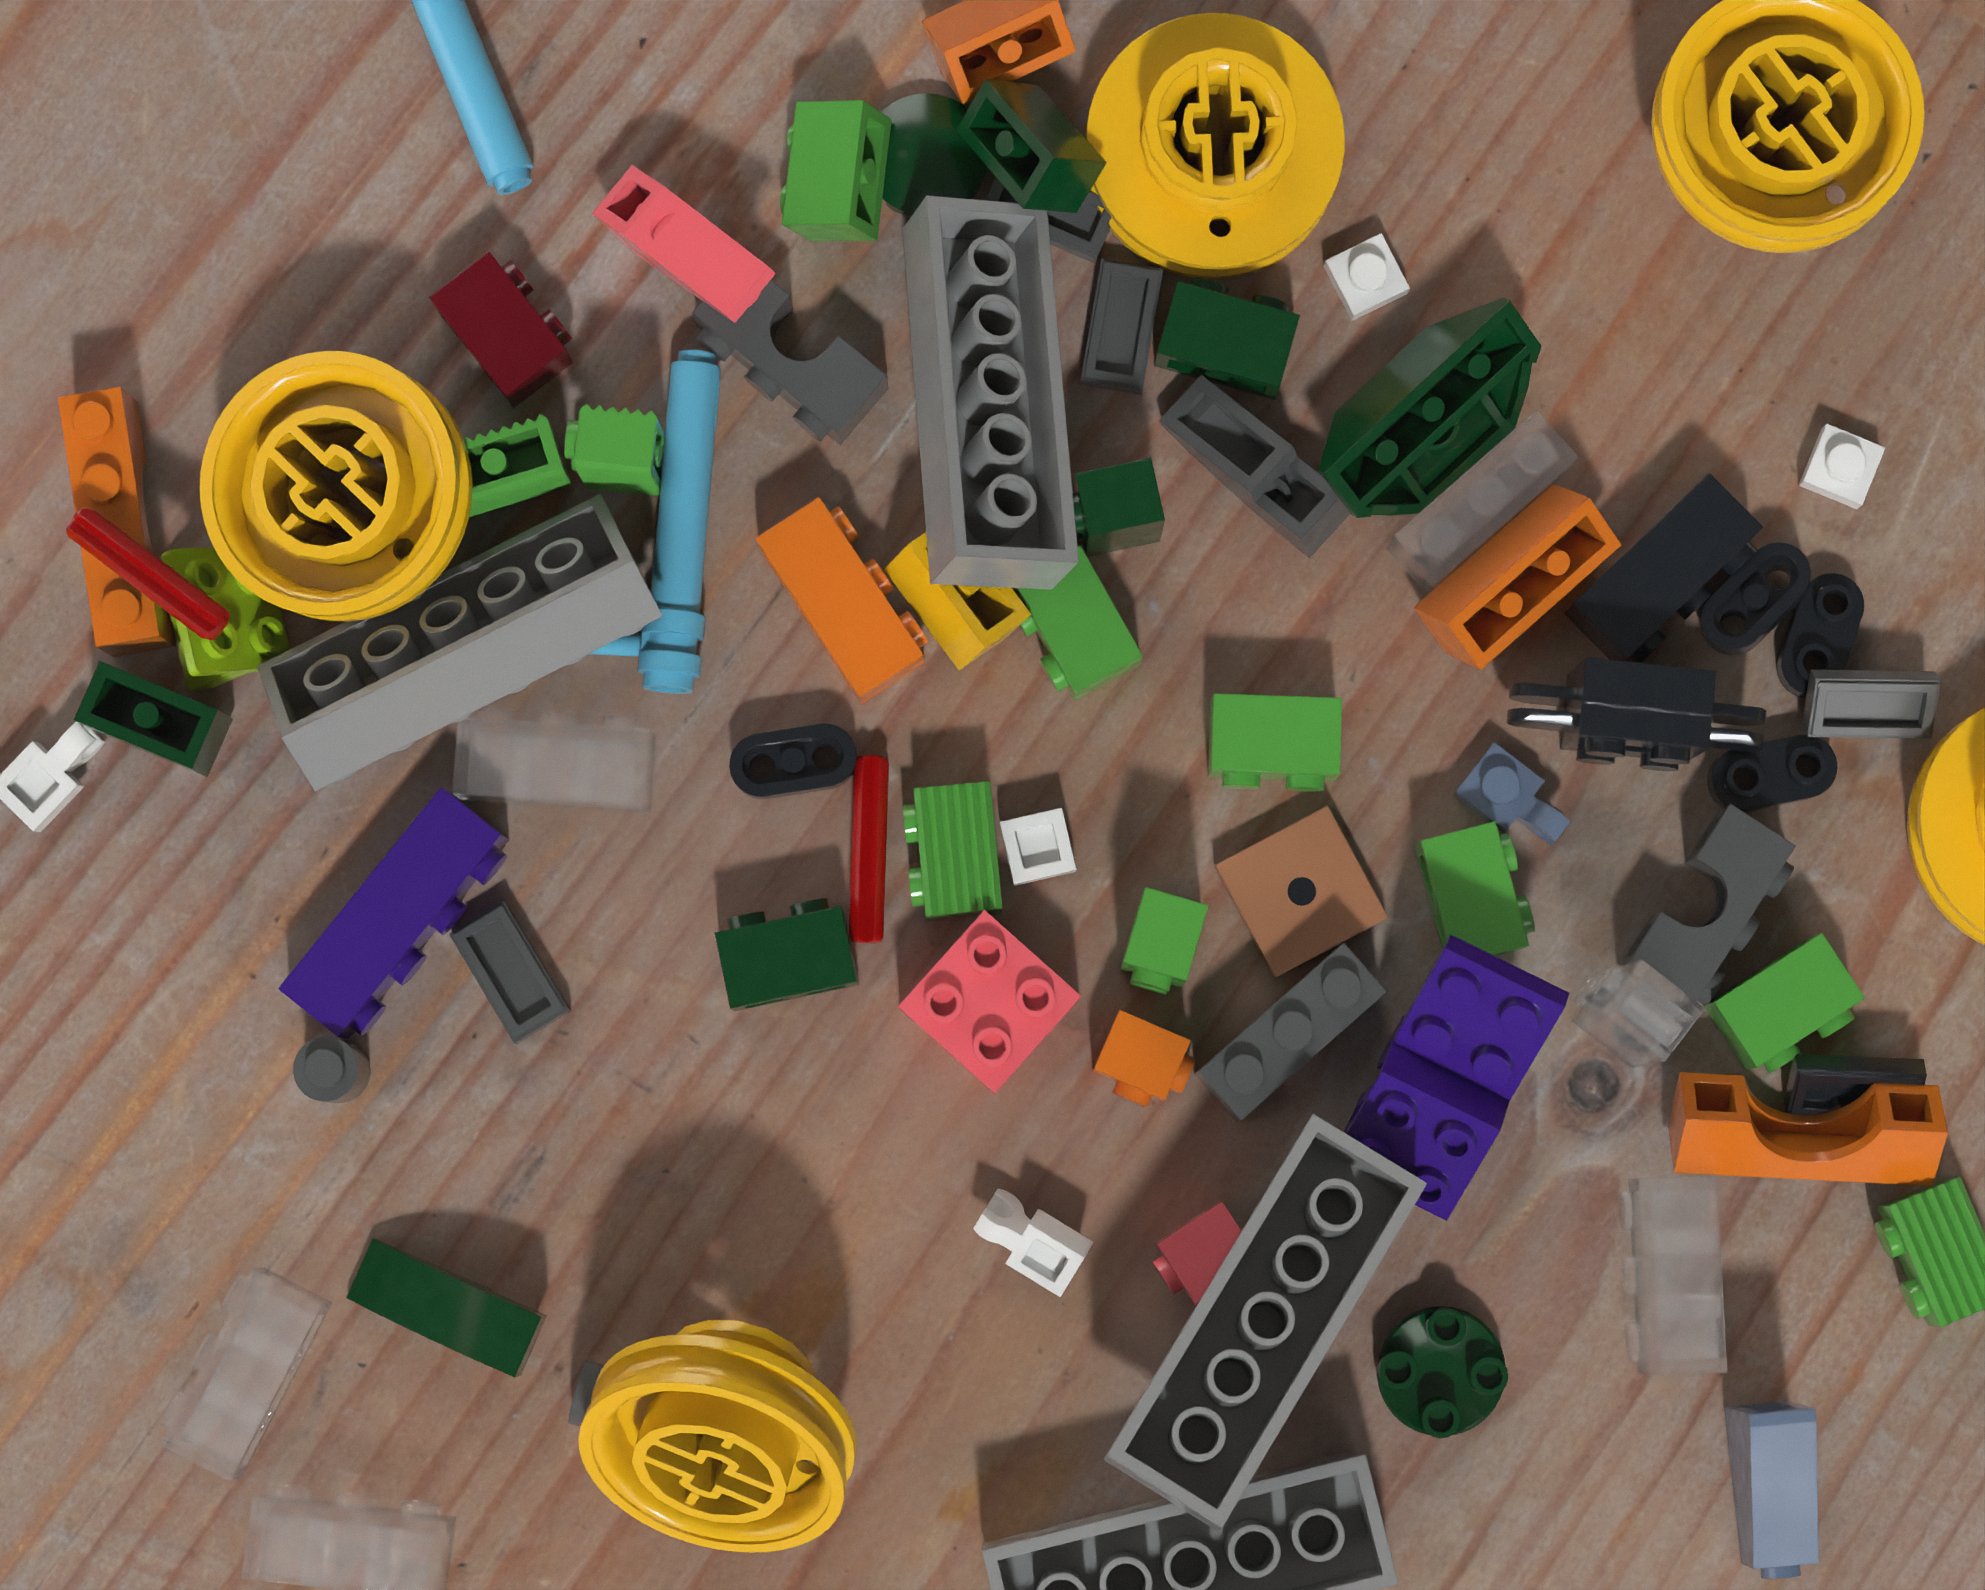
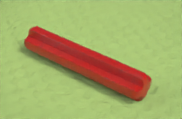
(148, 573)
(868, 849)

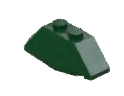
(1431, 412)

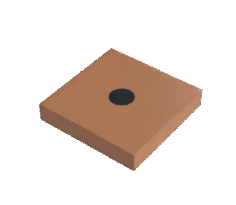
(1301, 892)

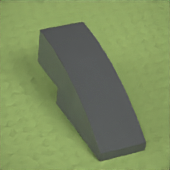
(1255, 465)

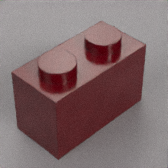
(502, 329)

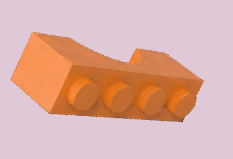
(107, 476)
(1881, 1137)

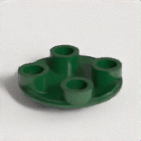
(928, 153)
(1441, 1371)

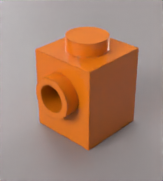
(1144, 1060)

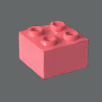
(989, 1002)

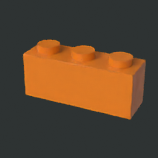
(1517, 576)
(843, 599)

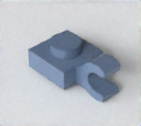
(1505, 790)

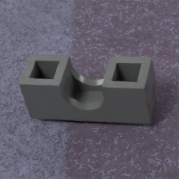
(827, 391)
(1742, 865)
(1290, 1032)

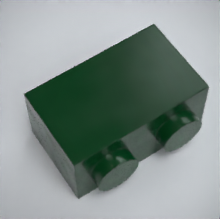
(1031, 146)
(1227, 337)
(1117, 507)
(153, 719)
(786, 955)

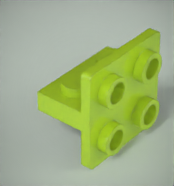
(249, 639)

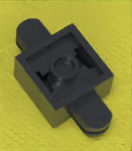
(1637, 712)

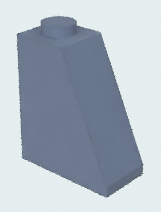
(1775, 1485)

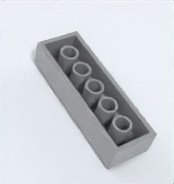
(989, 395)
(458, 643)
(1265, 1322)
(1289, 1531)

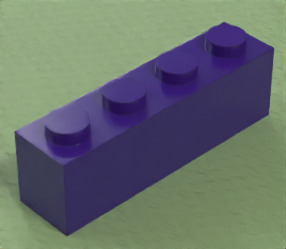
(395, 915)

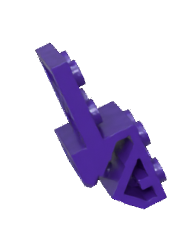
(1455, 1069)

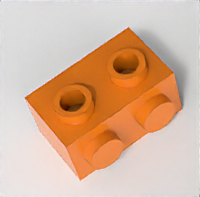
(996, 41)

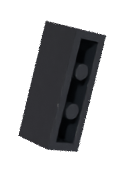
(1666, 572)

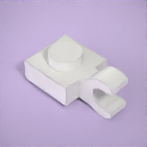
(41, 780)
(1040, 1247)

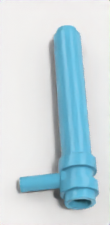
(476, 93)
(669, 643)

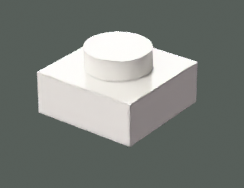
(1366, 277)
(1841, 466)
(1037, 846)

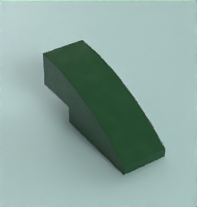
(446, 1308)

